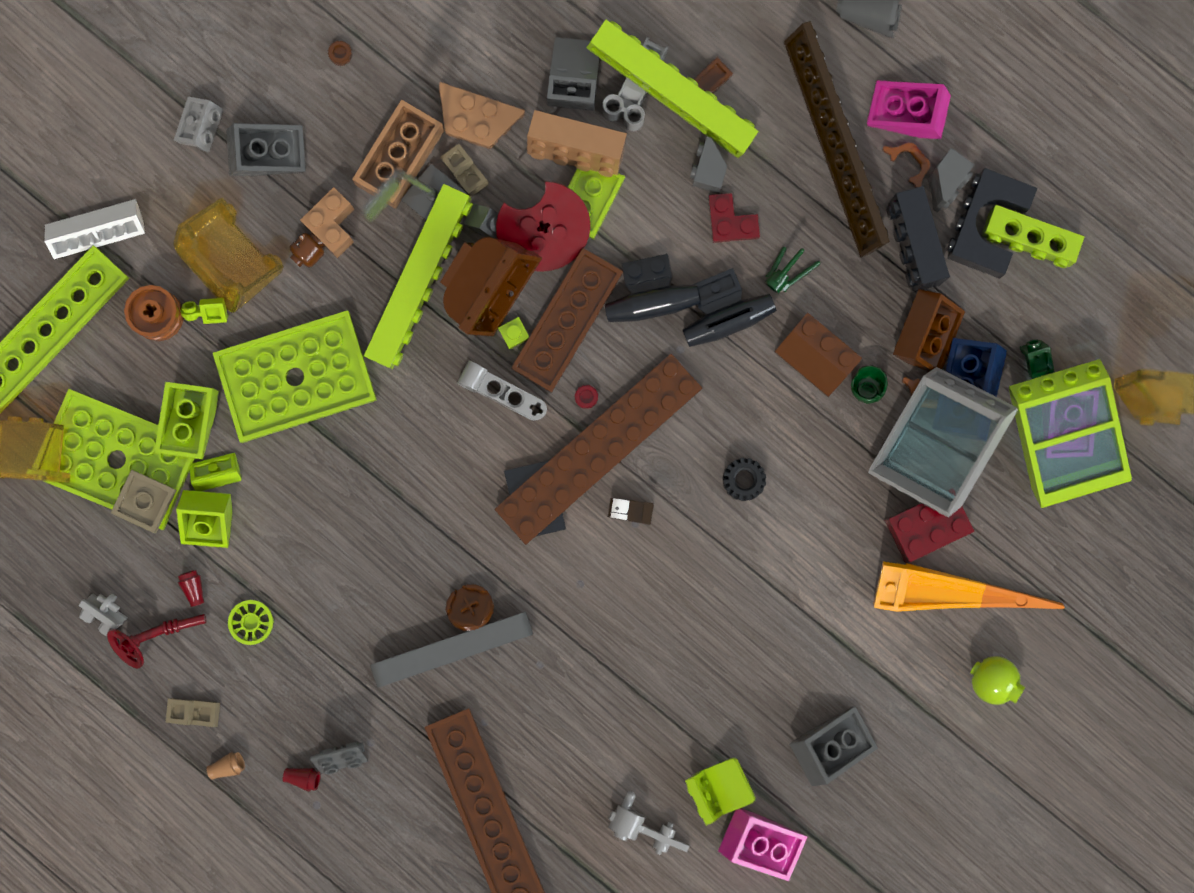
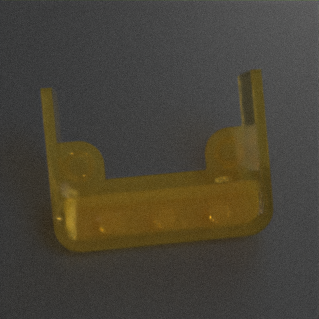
(1156, 395)

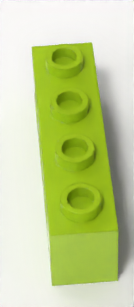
(1068, 242)

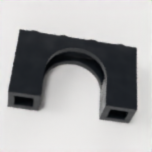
(968, 246)

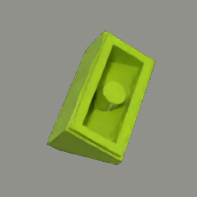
(215, 472)

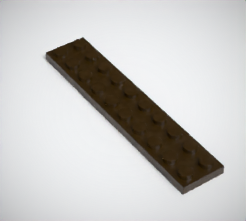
(836, 140)

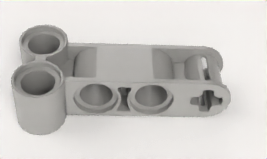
(631, 96)
(476, 379)

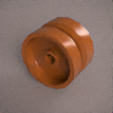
(166, 310)

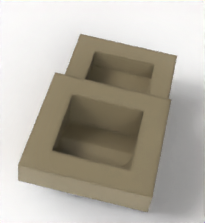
(464, 170)
(192, 712)

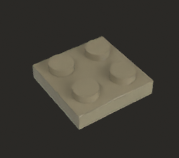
(143, 501)

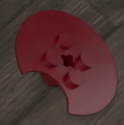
(551, 228)

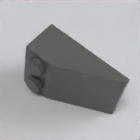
(265, 149)
(833, 747)

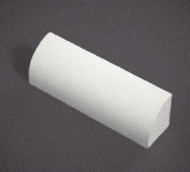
(94, 228)

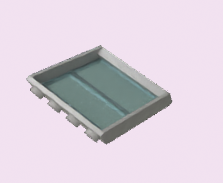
(942, 441)

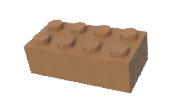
(575, 143)
(402, 146)

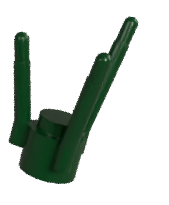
(778, 280)

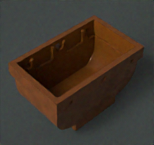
(482, 283)

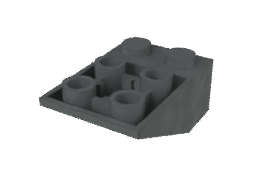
(572, 75)

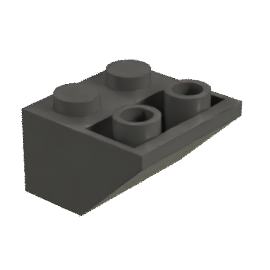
(948, 176)

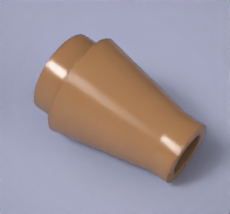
(229, 765)

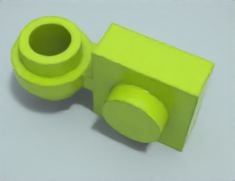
(211, 310)

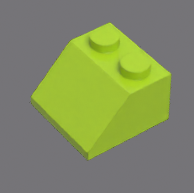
(204, 518)

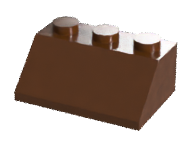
(929, 331)
(818, 355)

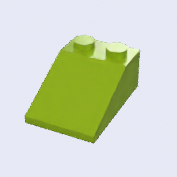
(186, 420)

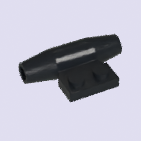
(651, 292)
(725, 309)

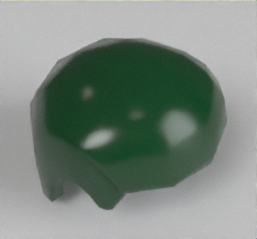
(869, 384)

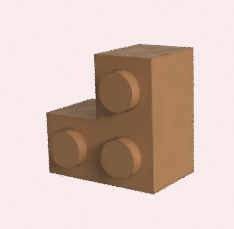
(324, 222)

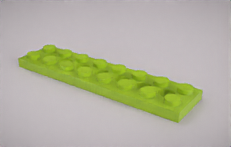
(62, 329)

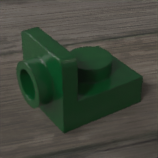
(1038, 358)

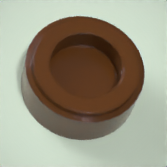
(340, 53)

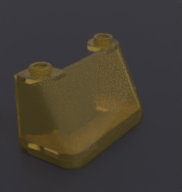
(224, 255)

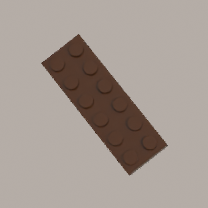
(567, 320)

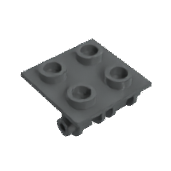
(330, 761)

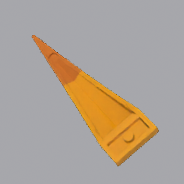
(920, 588)

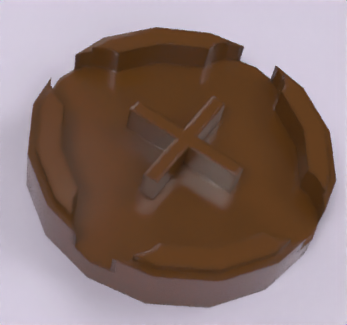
(469, 607)

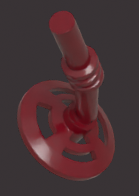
(130, 644)

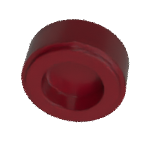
(586, 396)

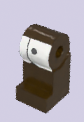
(631, 511)

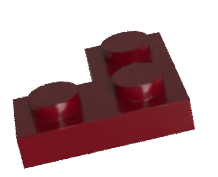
(728, 227)

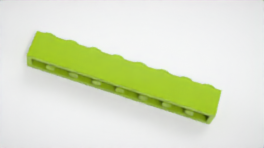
(672, 88)
(418, 277)

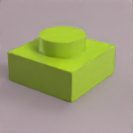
(514, 333)

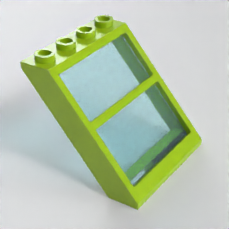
(1070, 433)

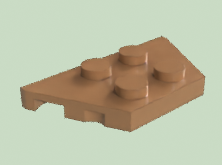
(475, 116)

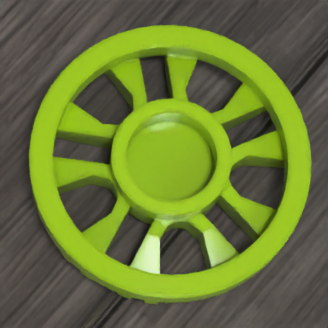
(250, 622)

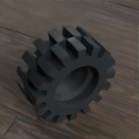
(757, 472)

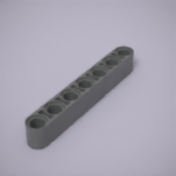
(451, 649)

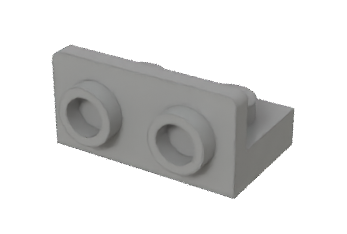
(198, 123)

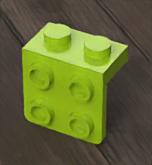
(720, 790)

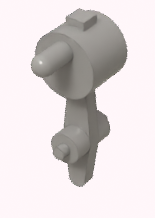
(628, 823)

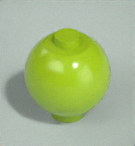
(996, 681)

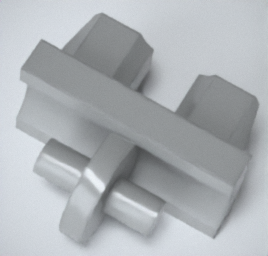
(104, 610)

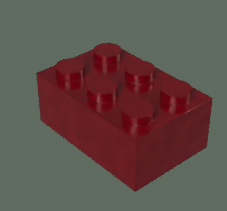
(924, 530)

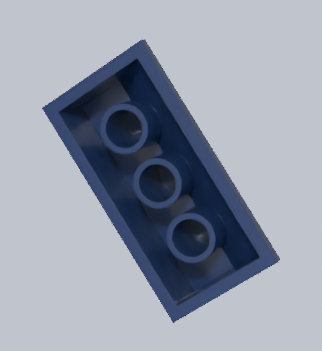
(977, 363)

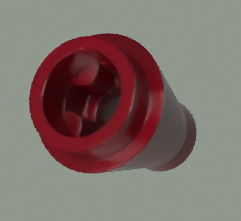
(191, 586)
(303, 778)

